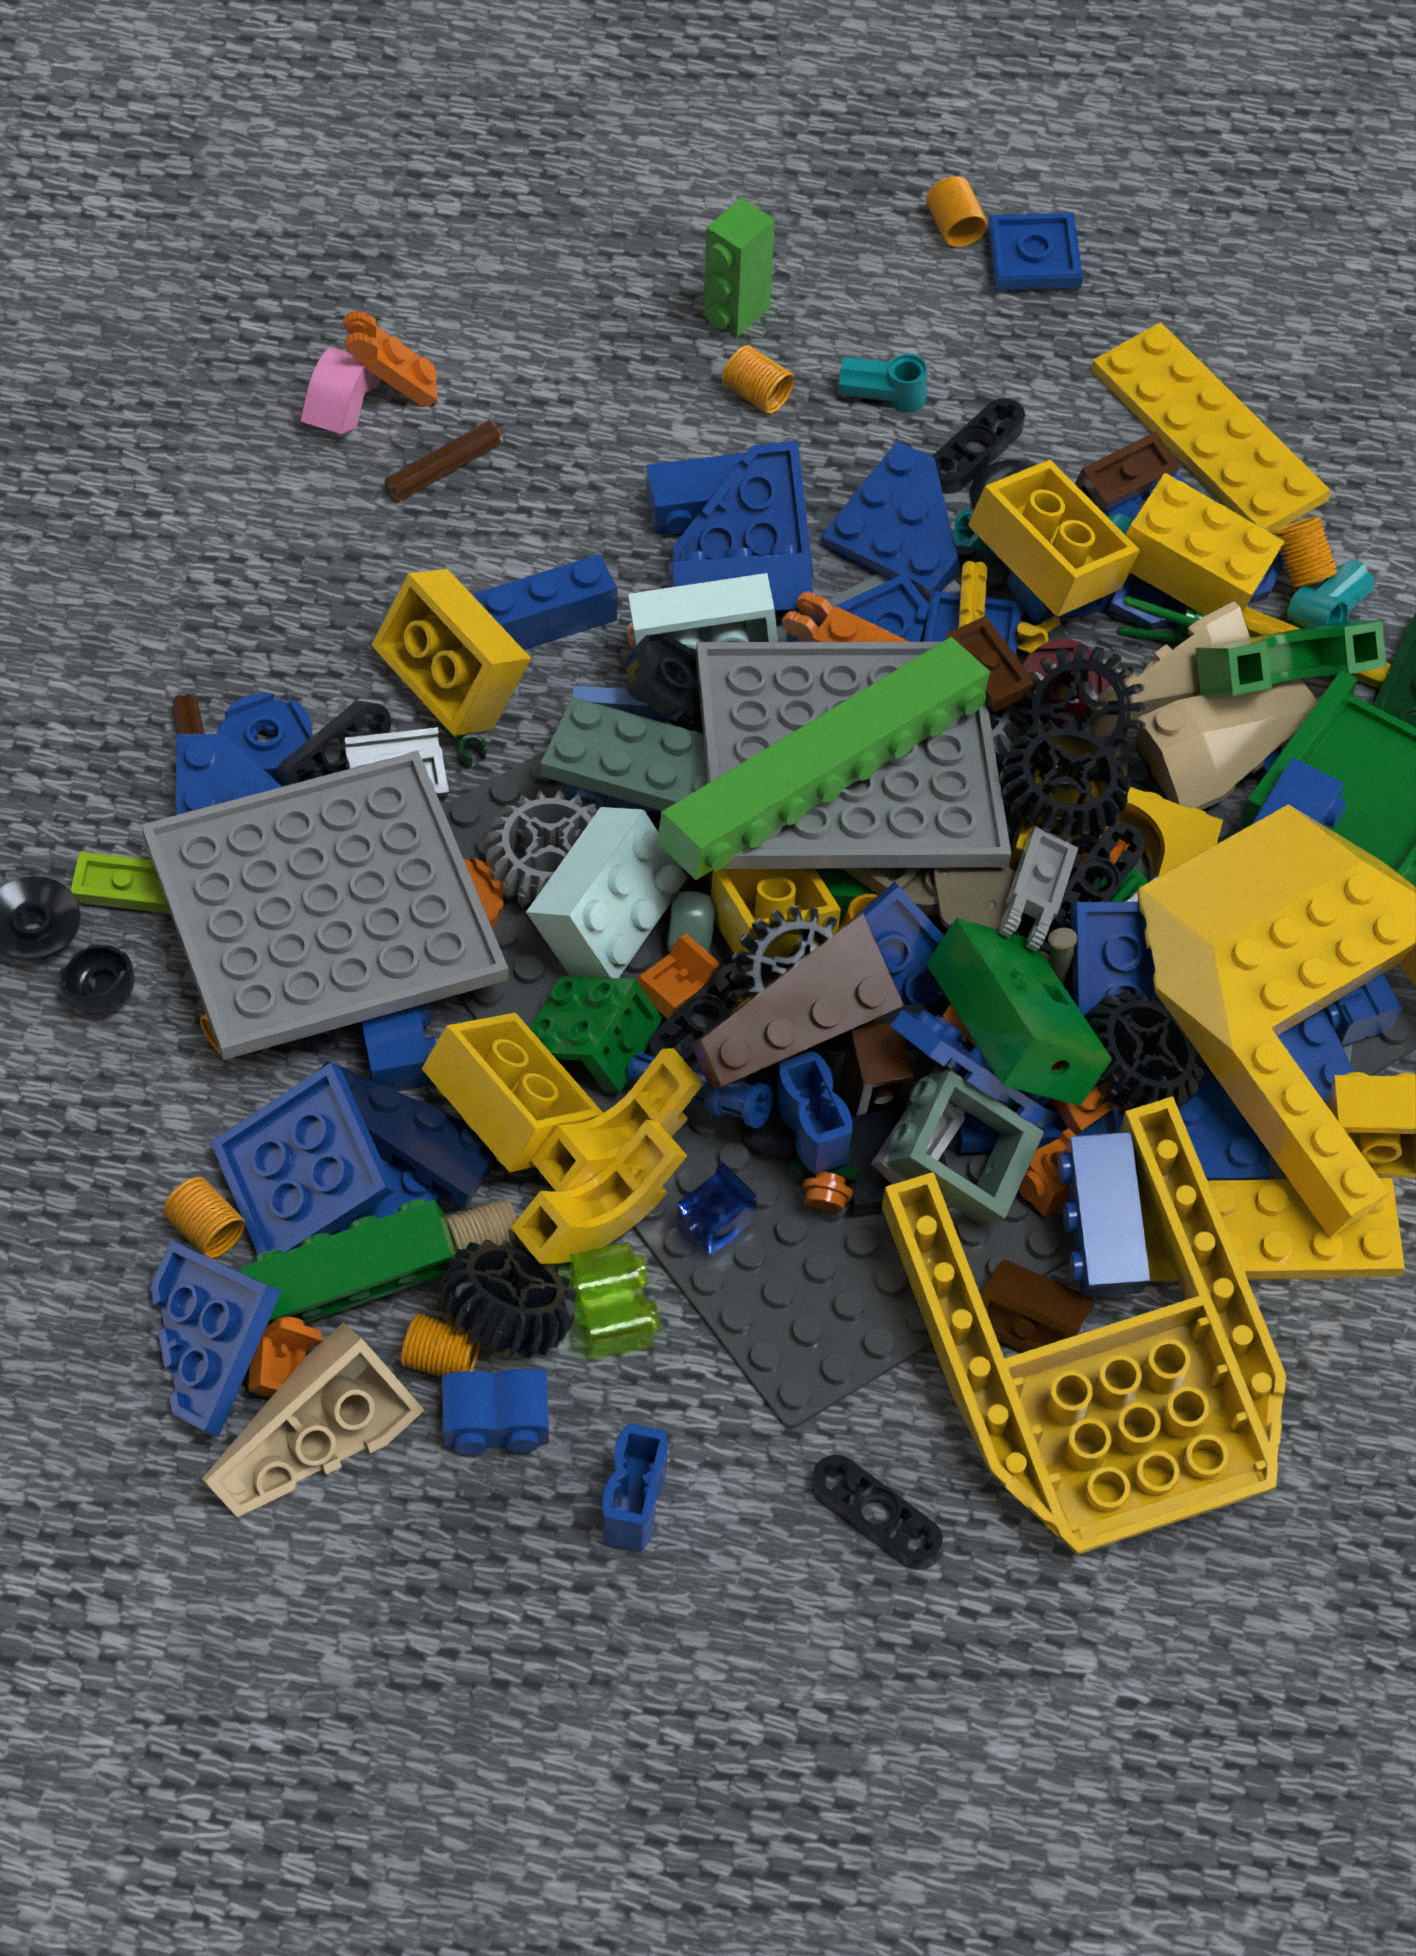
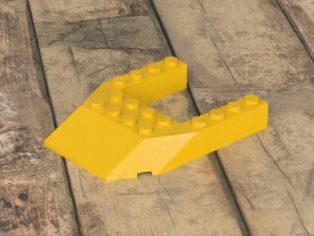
(1260, 943)
(1130, 1416)

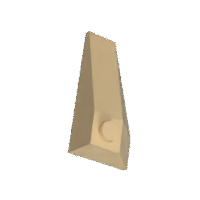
(1175, 671)
(1213, 741)
(321, 1414)

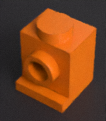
(1041, 1180)

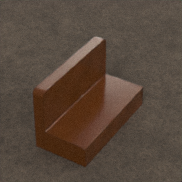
(1127, 471)
(1007, 676)
(1031, 1308)

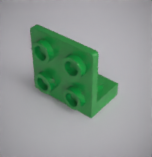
(598, 1024)

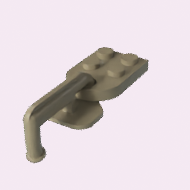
(966, 894)

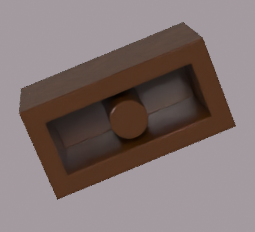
(876, 1068)

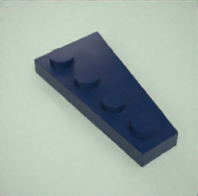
(423, 1137)

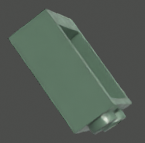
(1005, 1166)

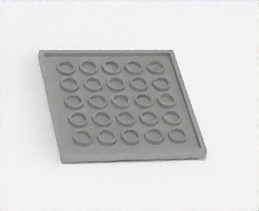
(914, 812)
(323, 904)

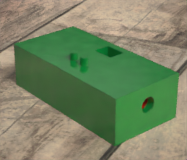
(1018, 1013)

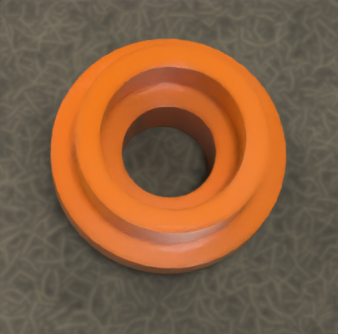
(827, 1192)

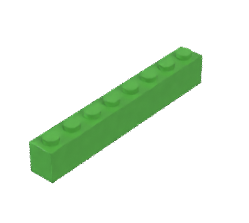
(822, 758)

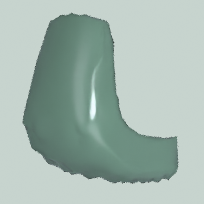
(691, 914)

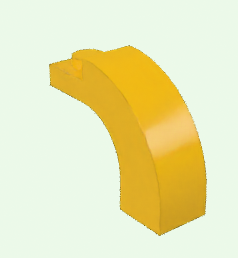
(584, 1149)
(606, 1204)

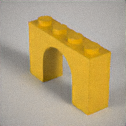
(1169, 829)

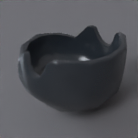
(98, 979)

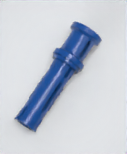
(735, 1099)

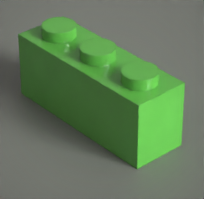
(738, 267)

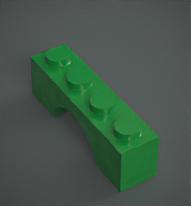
(1295, 654)

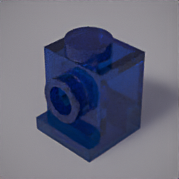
(716, 1226)

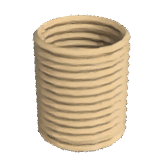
(484, 1222)

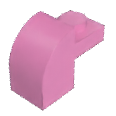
(337, 391)

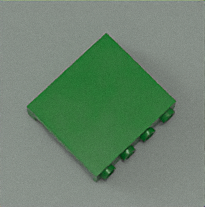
(1374, 761)

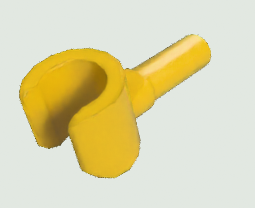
(1036, 634)

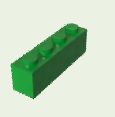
(357, 1263)

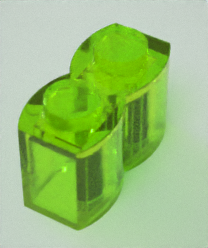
(613, 1301)

